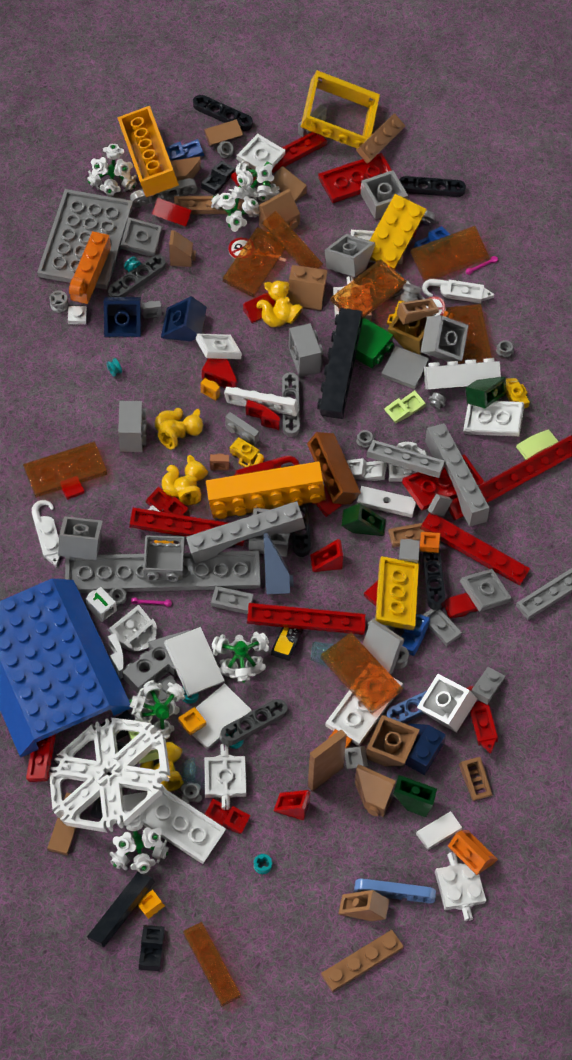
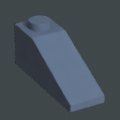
(276, 572)

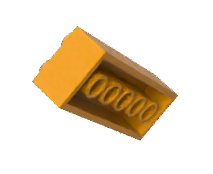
(147, 151)
(265, 490)

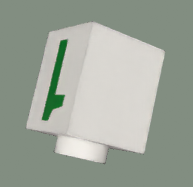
(101, 604)

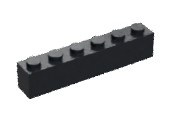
(341, 363)

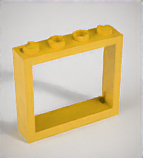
(347, 91)

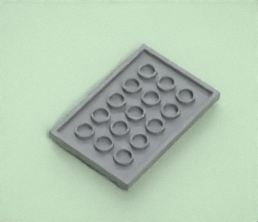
(74, 222)

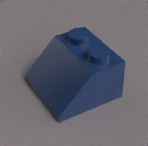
(122, 316)
(184, 320)
(425, 748)

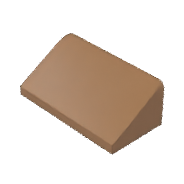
(223, 132)
(287, 180)

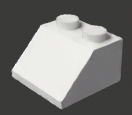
(447, 702)

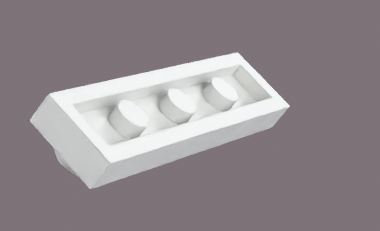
(277, 404)

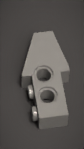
(147, 660)

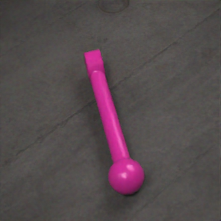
(494, 259)
(167, 603)

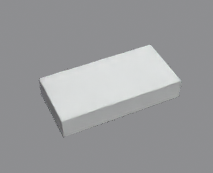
(439, 830)

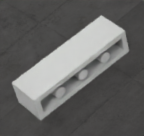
(459, 374)

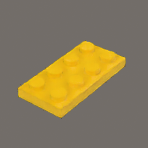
(396, 230)
(397, 593)

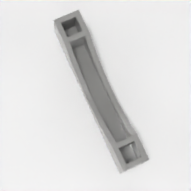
(469, 495)
(274, 521)

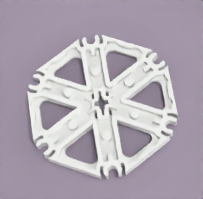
(107, 787)

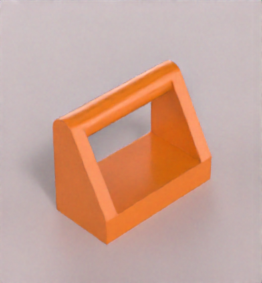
(472, 851)

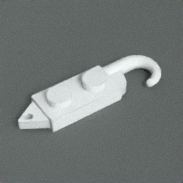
(459, 290)
(46, 532)

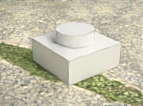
(77, 314)

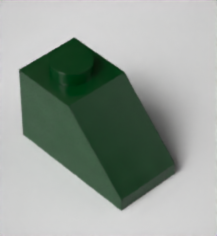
(486, 391)
(362, 520)
(414, 795)

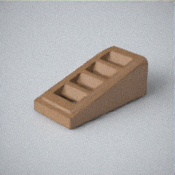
(407, 315)
(464, 765)

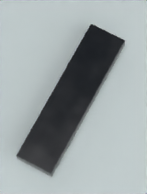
(120, 909)

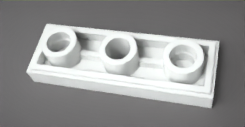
(396, 503)

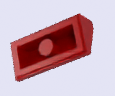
(251, 310)

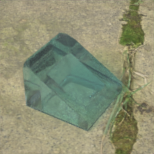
(317, 649)
(188, 771)

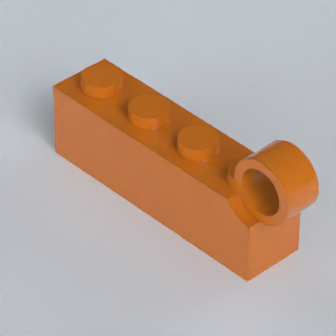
(89, 267)

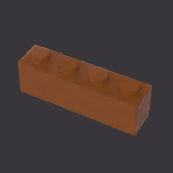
(334, 468)

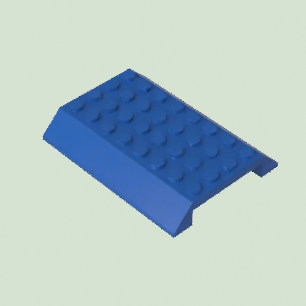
(52, 664)

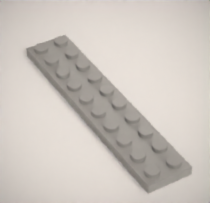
(125, 571)

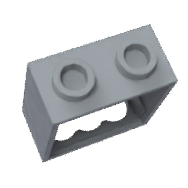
(162, 559)

